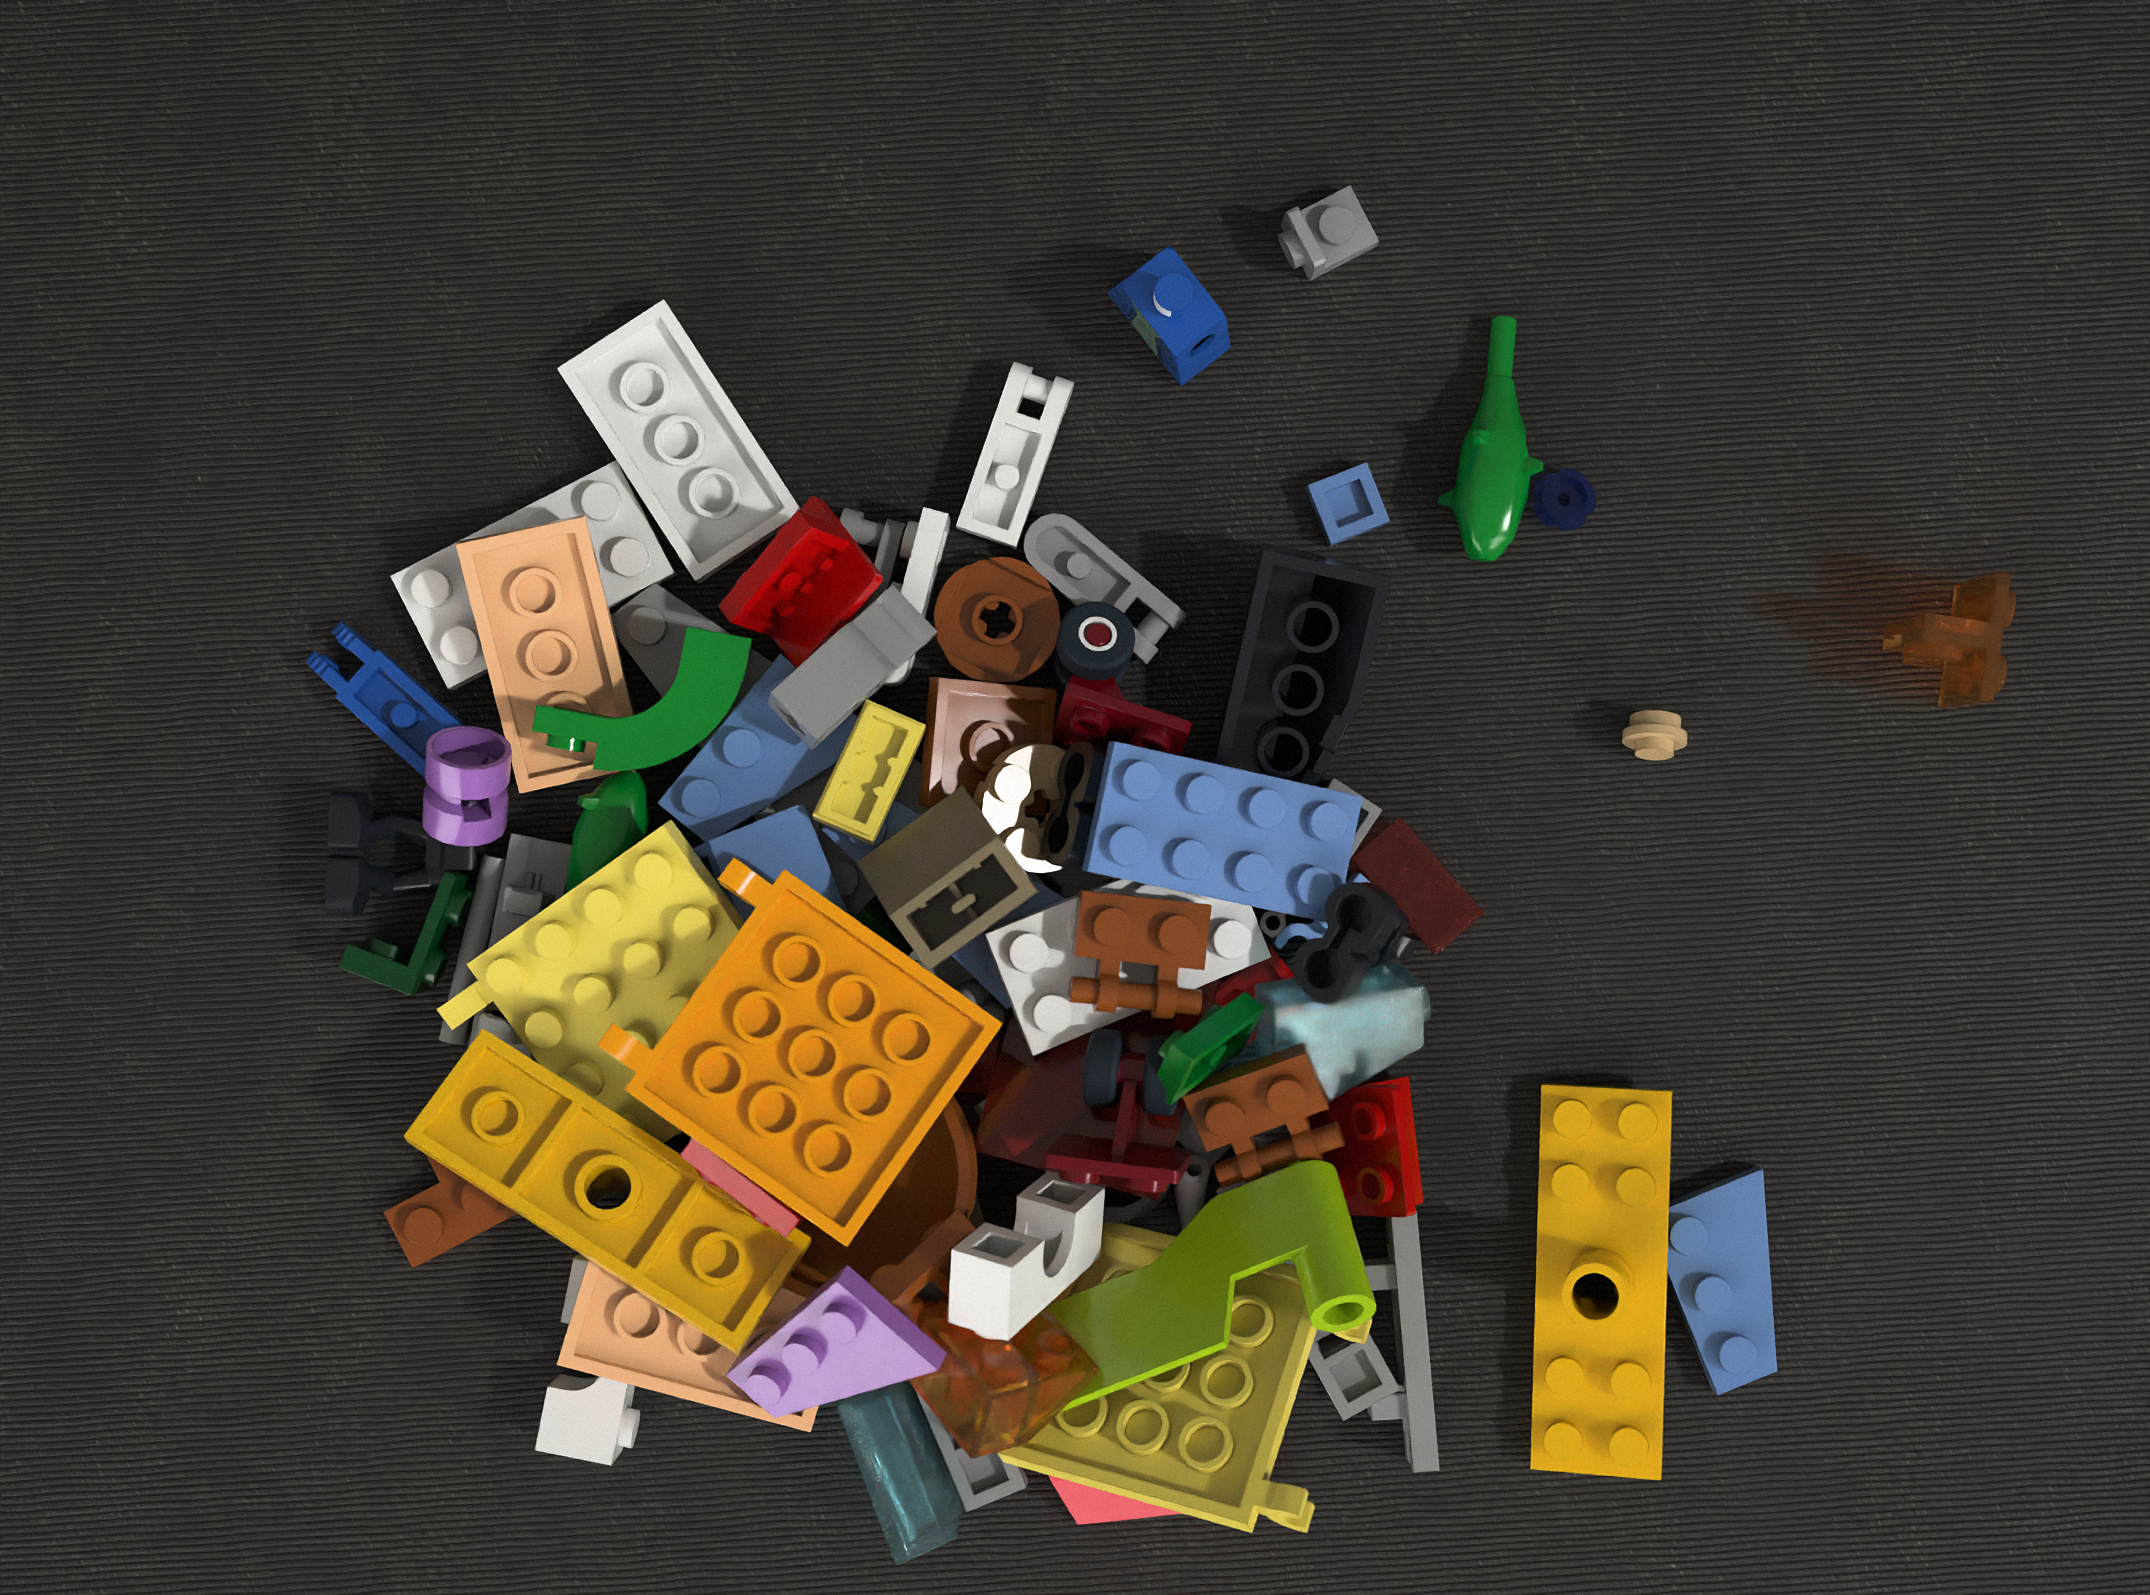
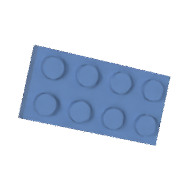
(1220, 831)

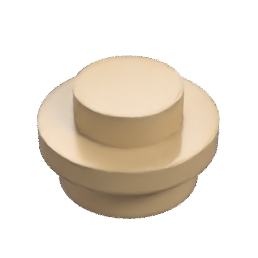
(1654, 734)

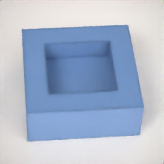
(1347, 504)

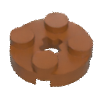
(986, 586)

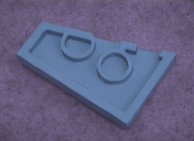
(749, 763)
(1724, 1278)

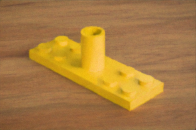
(561, 1151)
(1606, 1215)

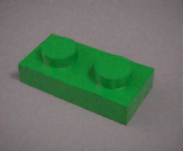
(1208, 1046)

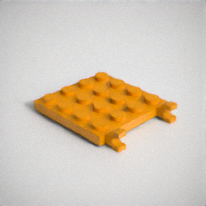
(809, 1054)

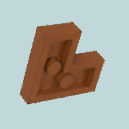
(443, 1216)

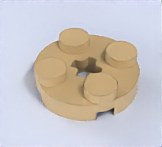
(1011, 788)

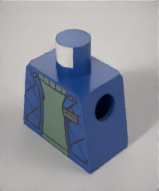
(1173, 314)

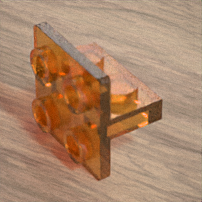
(1964, 641)

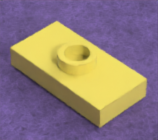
(869, 772)

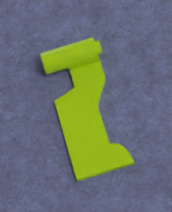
(1185, 1297)

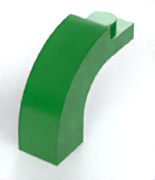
(696, 703)

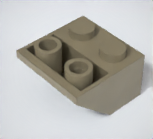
(946, 878)

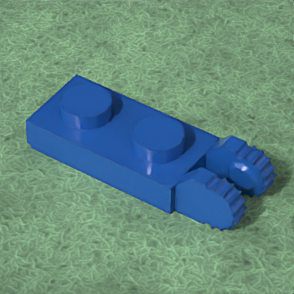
(385, 697)

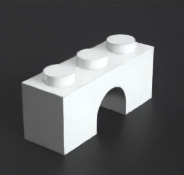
(1010, 1275)
(586, 1415)

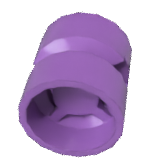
(466, 785)

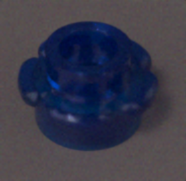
(1578, 490)

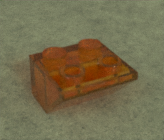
(997, 1389)

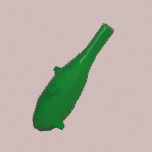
(1493, 458)
(610, 824)

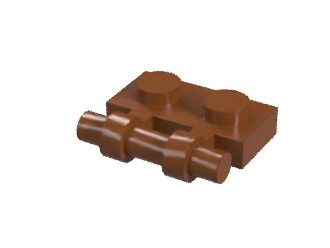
(1143, 932)
(1259, 1098)

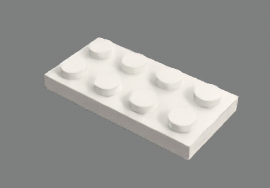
(680, 441)
(624, 546)
(1037, 962)

